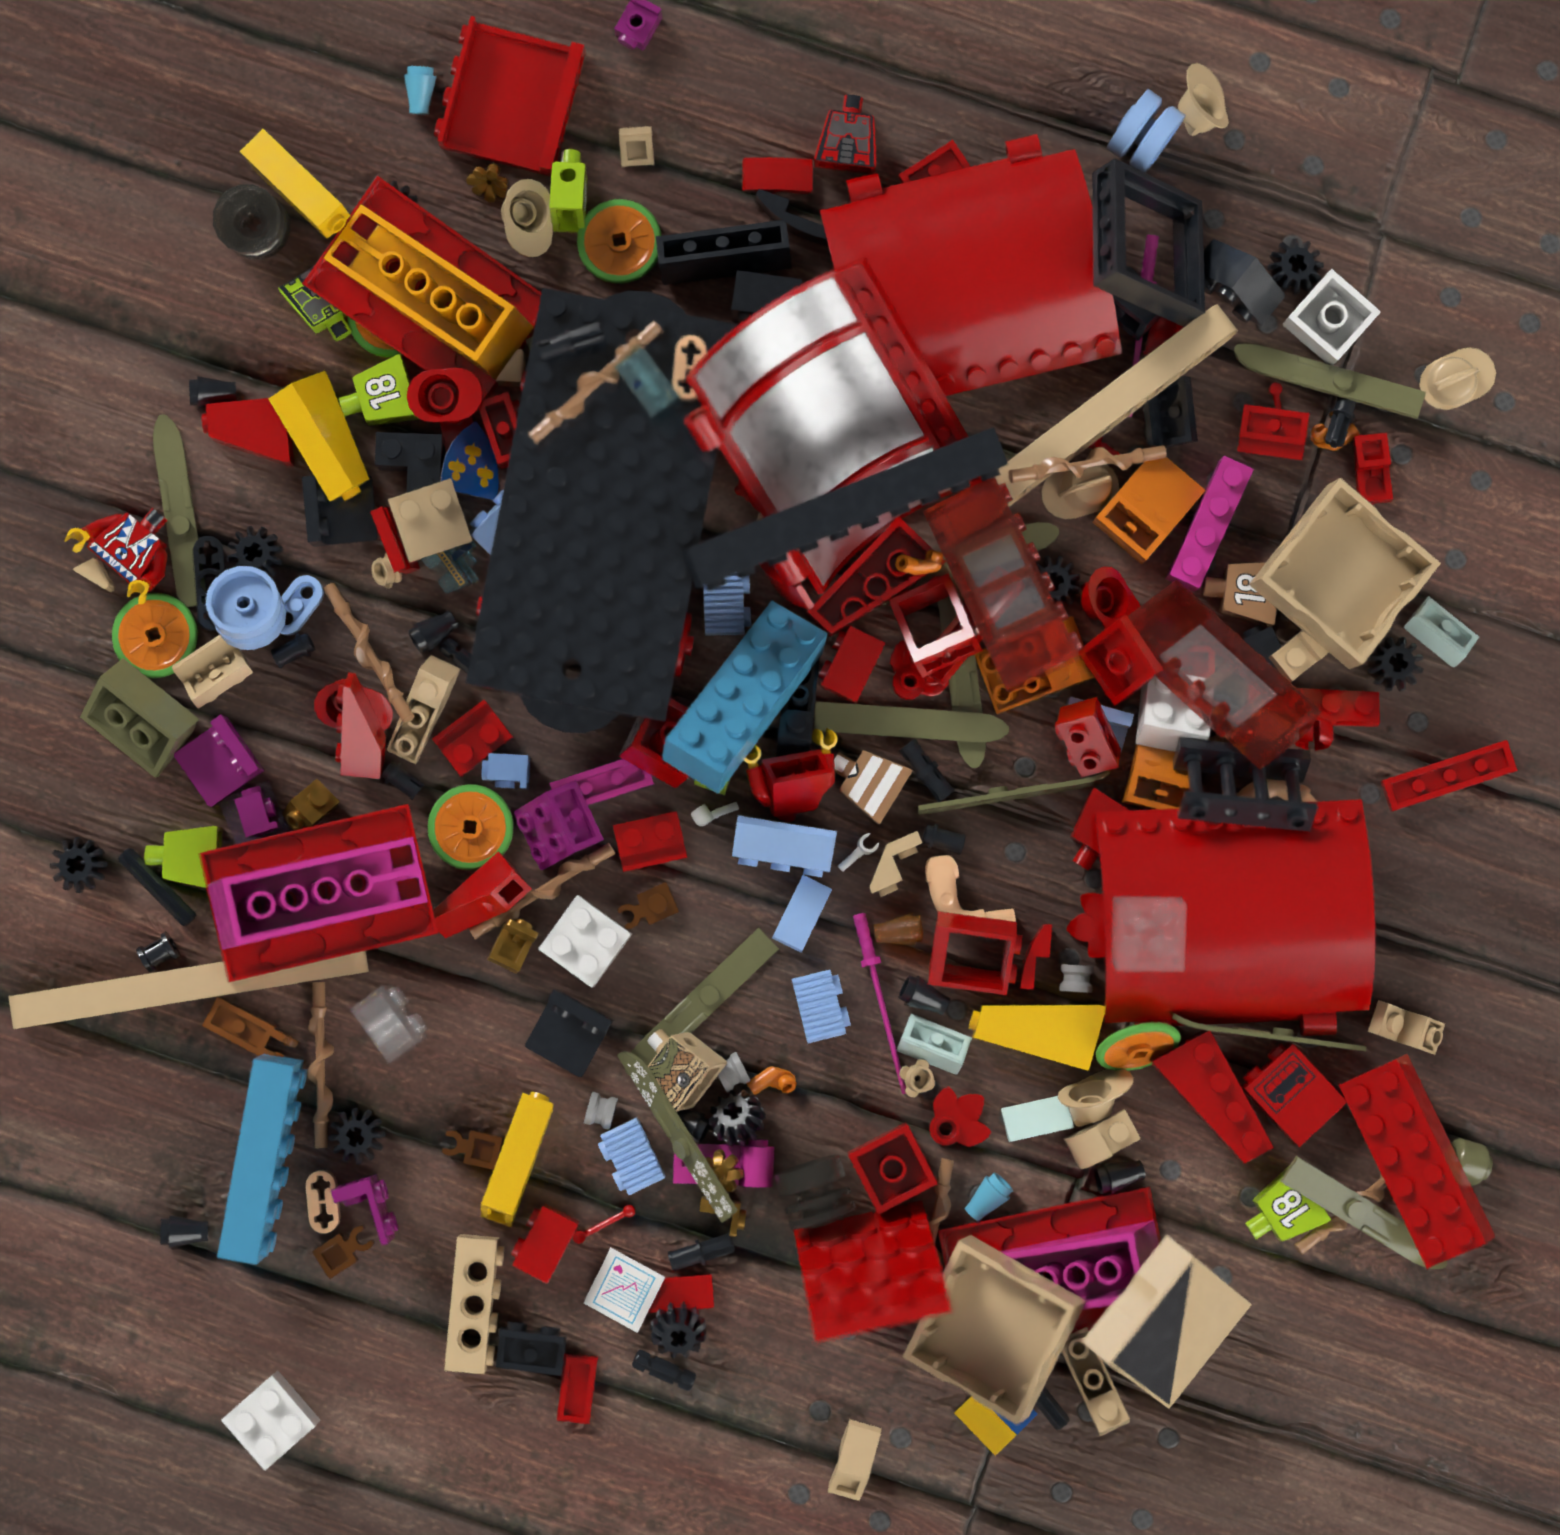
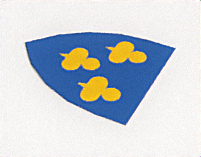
(472, 464)

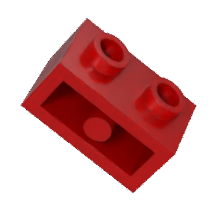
(500, 420)
(852, 664)
(1088, 737)
(545, 1243)

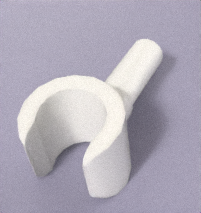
(703, 816)
(857, 853)

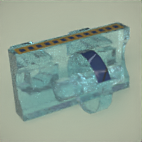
(647, 382)
(458, 564)

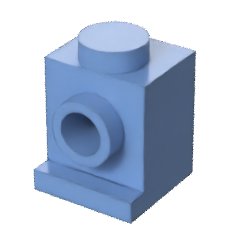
(506, 770)

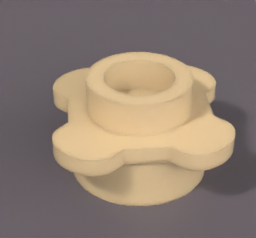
(383, 572)
(925, 1082)

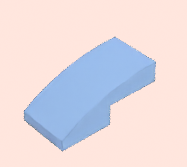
(802, 913)

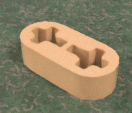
(681, 366)
(314, 1201)

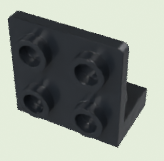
(338, 520)
(568, 1033)

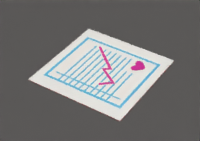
(624, 1290)

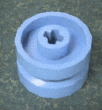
(1146, 132)
(246, 607)

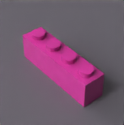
(1209, 523)

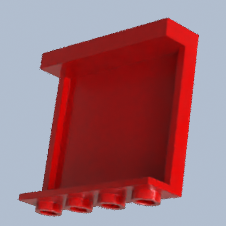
(509, 97)

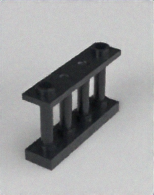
(1225, 759)

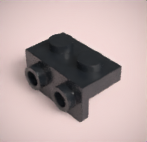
(1171, 416)
(530, 1349)

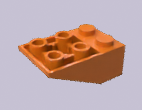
(1148, 507)
(1050, 684)
(1153, 781)

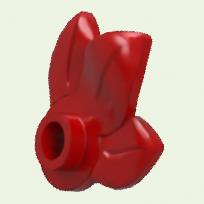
(904, 667)
(1090, 924)
(962, 1115)

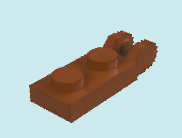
(245, 1028)

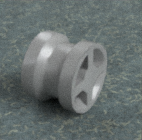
(1076, 978)
(733, 1072)
(600, 1110)

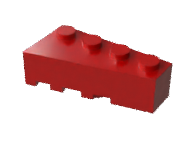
(870, 579)
(1212, 1091)

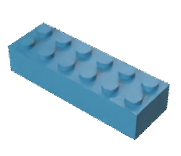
(744, 696)
(261, 1159)

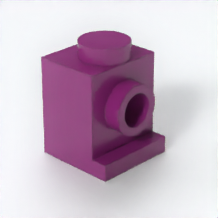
(638, 36)
(256, 813)

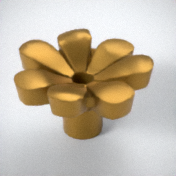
(488, 182)
(725, 1169)

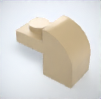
(1297, 655)
(1101, 1139)

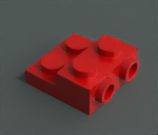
(1120, 660)

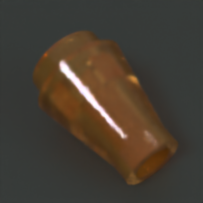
(901, 930)

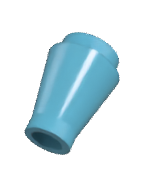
(419, 88)
(989, 1196)

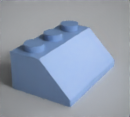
(783, 846)

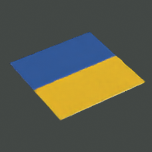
(988, 1425)

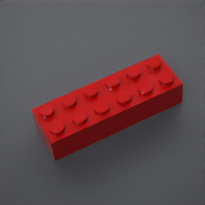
(1417, 1161)

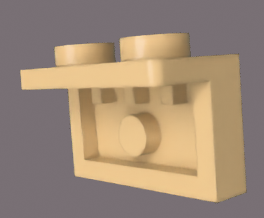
(212, 670)

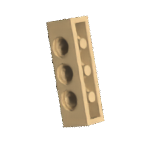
(459, 1354)

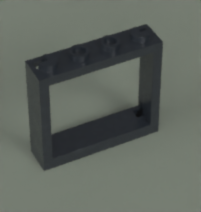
(1110, 187)

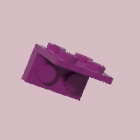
(218, 761)
(557, 824)
(377, 1193)

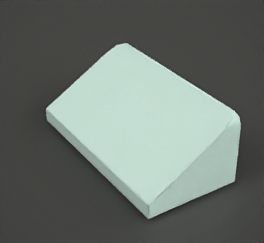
(1441, 632)
(934, 1043)
(1036, 1118)

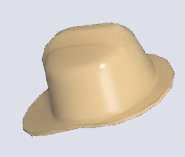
(1203, 101)
(528, 218)
(1457, 378)
(1075, 497)
(1094, 1096)

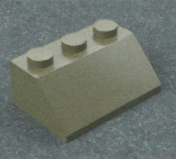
(138, 717)

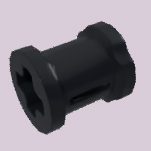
(158, 952)

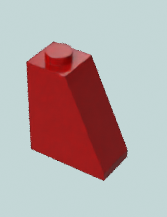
(251, 428)

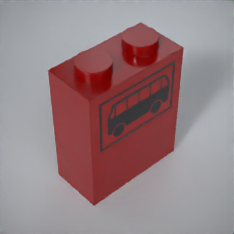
(1292, 1093)

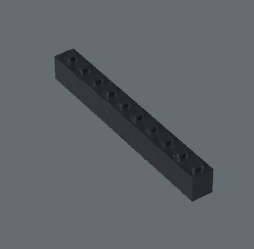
(843, 508)

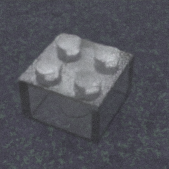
(1148, 933)
(390, 1022)

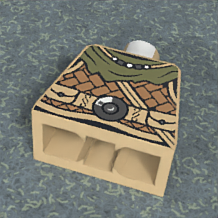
(683, 1067)

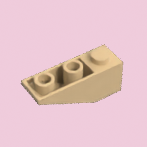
(426, 701)
(1094, 1384)

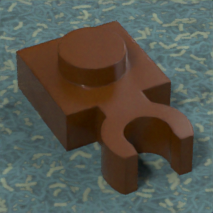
(654, 905)
(479, 1149)
(339, 1253)

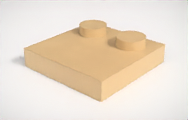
(429, 520)

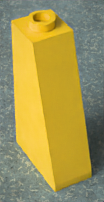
(295, 184)
(321, 435)
(1047, 1031)
(516, 1159)

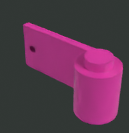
(754, 1159)

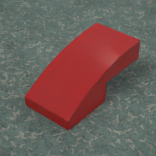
(778, 174)
(1372, 467)
(795, 594)
(1038, 947)

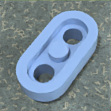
(297, 605)

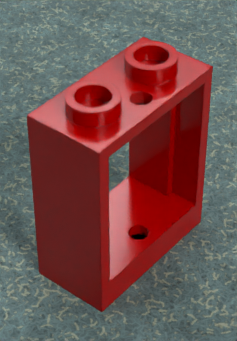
(944, 650)
(967, 977)

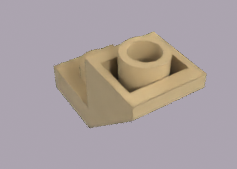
(887, 872)
(1406, 1027)
(854, 1460)

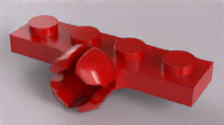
(1339, 708)

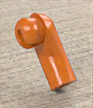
(1319, 433)
(918, 566)
(774, 1078)

